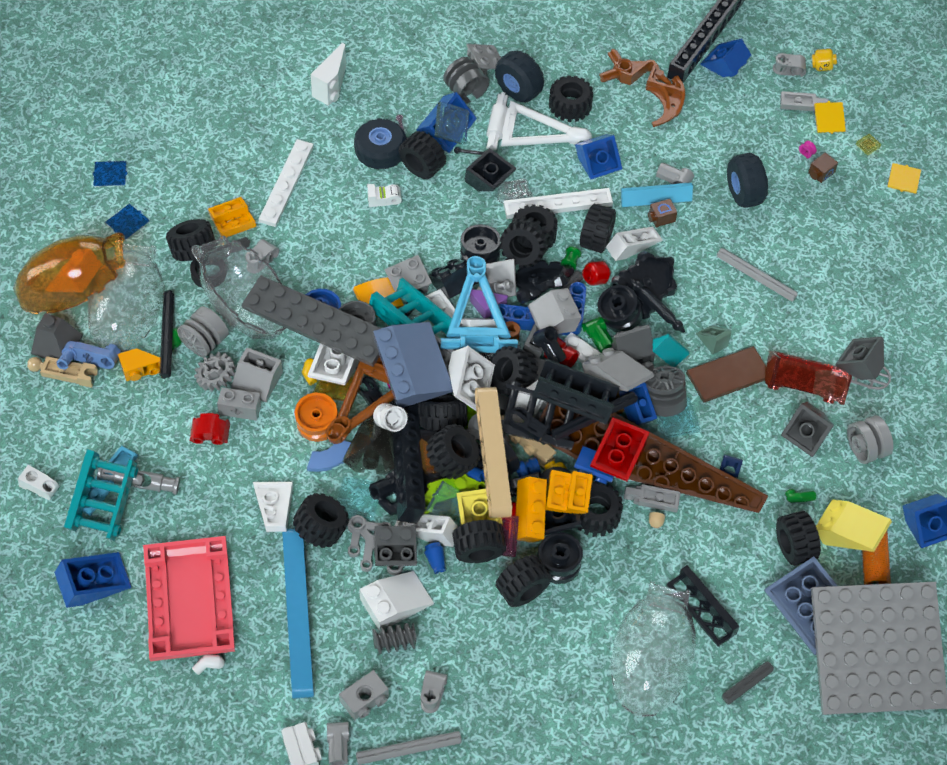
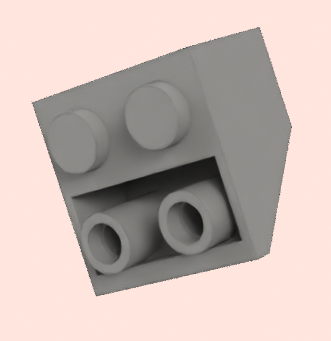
(257, 373)

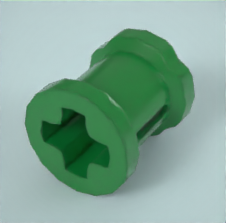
(571, 258)

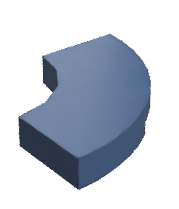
(328, 458)

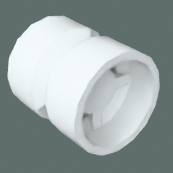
(390, 417)

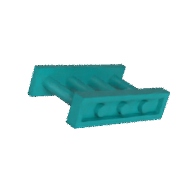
(415, 299)
(86, 481)

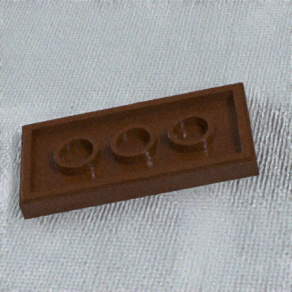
(727, 374)

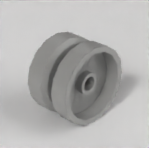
(870, 439)

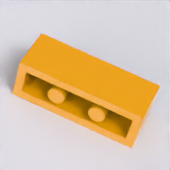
(531, 509)

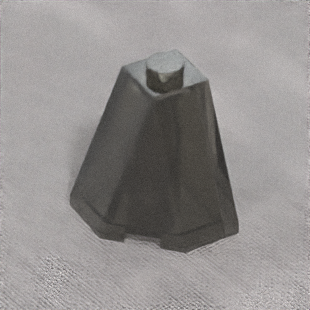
(371, 449)

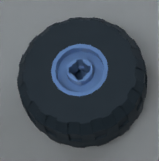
(519, 76)
(378, 143)
(747, 180)

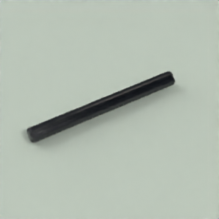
(166, 334)

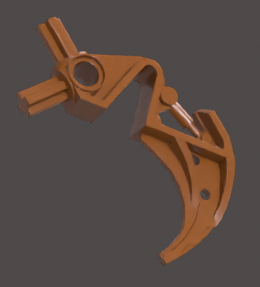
(668, 93)

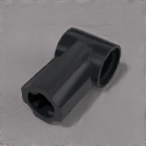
(548, 341)
(383, 487)

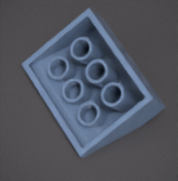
(412, 362)
(794, 599)

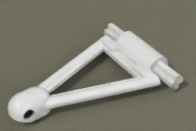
(503, 121)

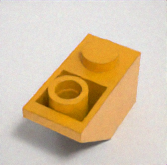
(138, 363)

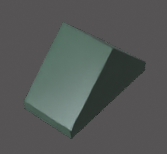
(715, 338)

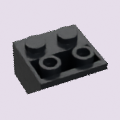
(450, 277)

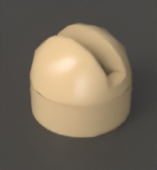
(656, 519)

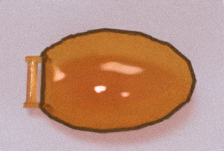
(68, 272)

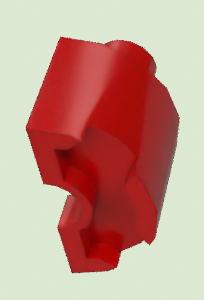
(211, 428)

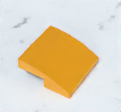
(230, 210)
(382, 286)
(568, 492)

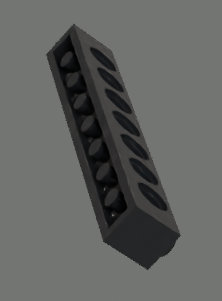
(703, 38)
(408, 468)

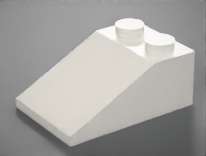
(328, 77)
(332, 366)
(467, 372)
(394, 599)

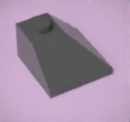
(52, 336)
(863, 358)
(808, 428)

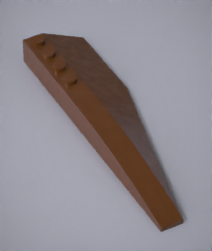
(668, 466)

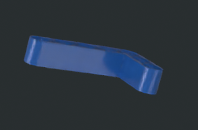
(523, 316)

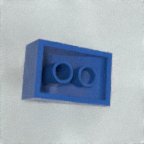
(91, 578)

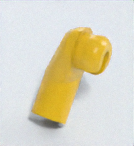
(307, 365)

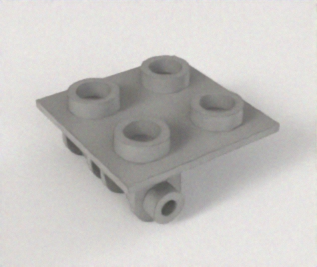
(484, 56)
(412, 271)
(501, 277)

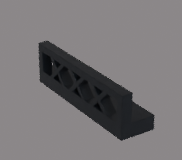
(710, 604)

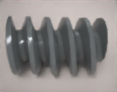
(394, 638)

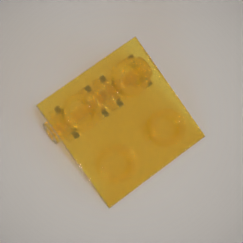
(333, 390)

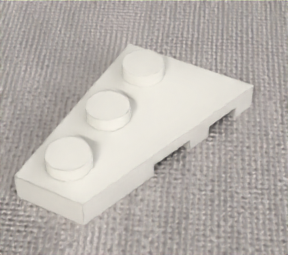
(274, 504)

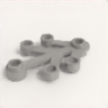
(369, 542)

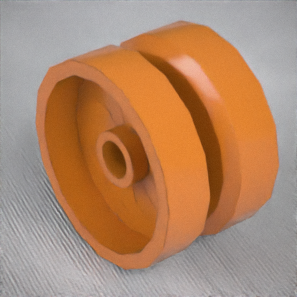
(314, 415)

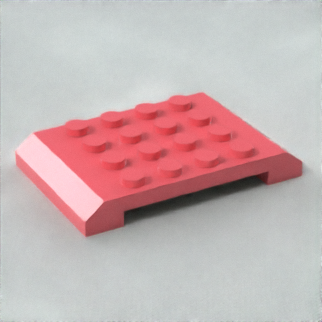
(188, 598)

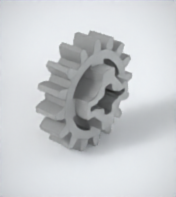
(215, 371)

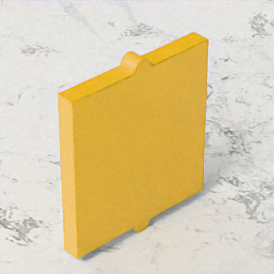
(829, 117)
(904, 178)

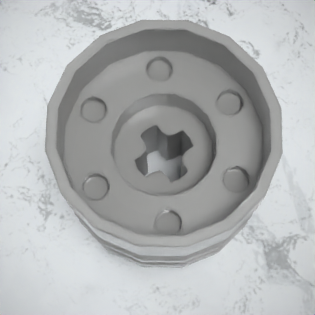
(202, 331)

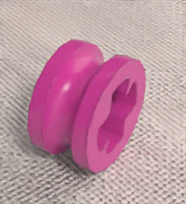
(807, 149)

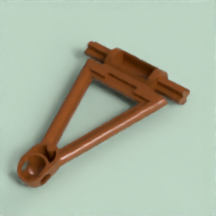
(342, 425)

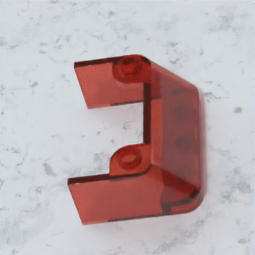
(807, 376)

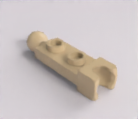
(75, 373)
(543, 453)

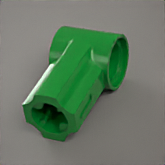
(598, 333)

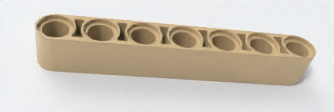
(493, 452)

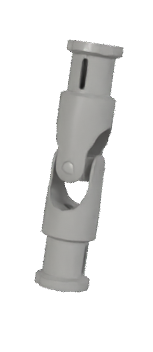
(158, 481)

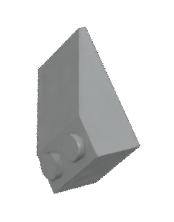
(617, 369)

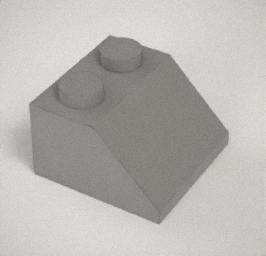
(556, 310)

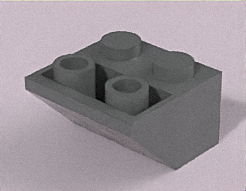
(635, 343)
(395, 546)

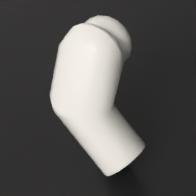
(208, 661)

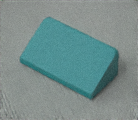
(669, 350)

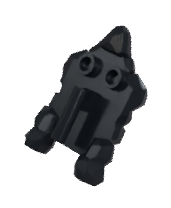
(654, 273)
(539, 278)

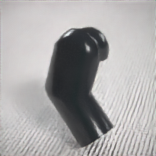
(390, 508)

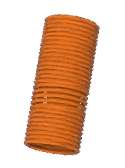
(876, 564)

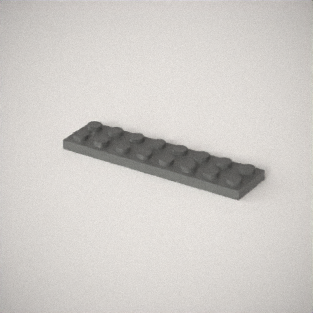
(313, 319)

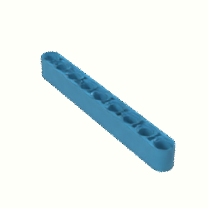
(297, 615)

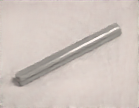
(757, 274)
(408, 747)

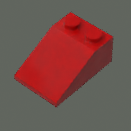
(620, 449)

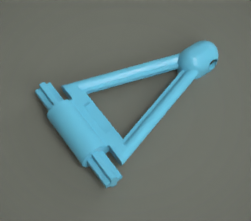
(478, 338)

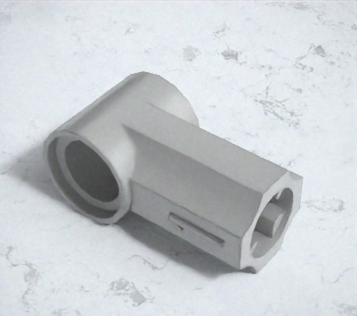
(674, 175)
(337, 738)

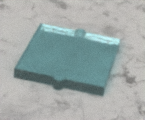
(444, 501)

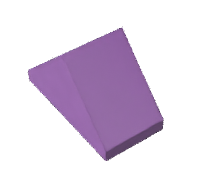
(479, 302)

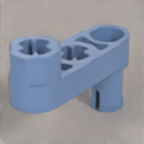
(90, 354)

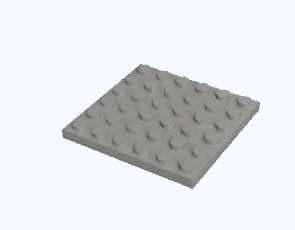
(879, 648)

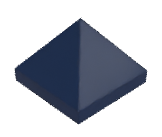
(732, 462)

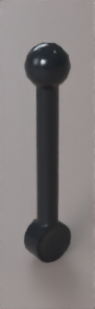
(457, 150)

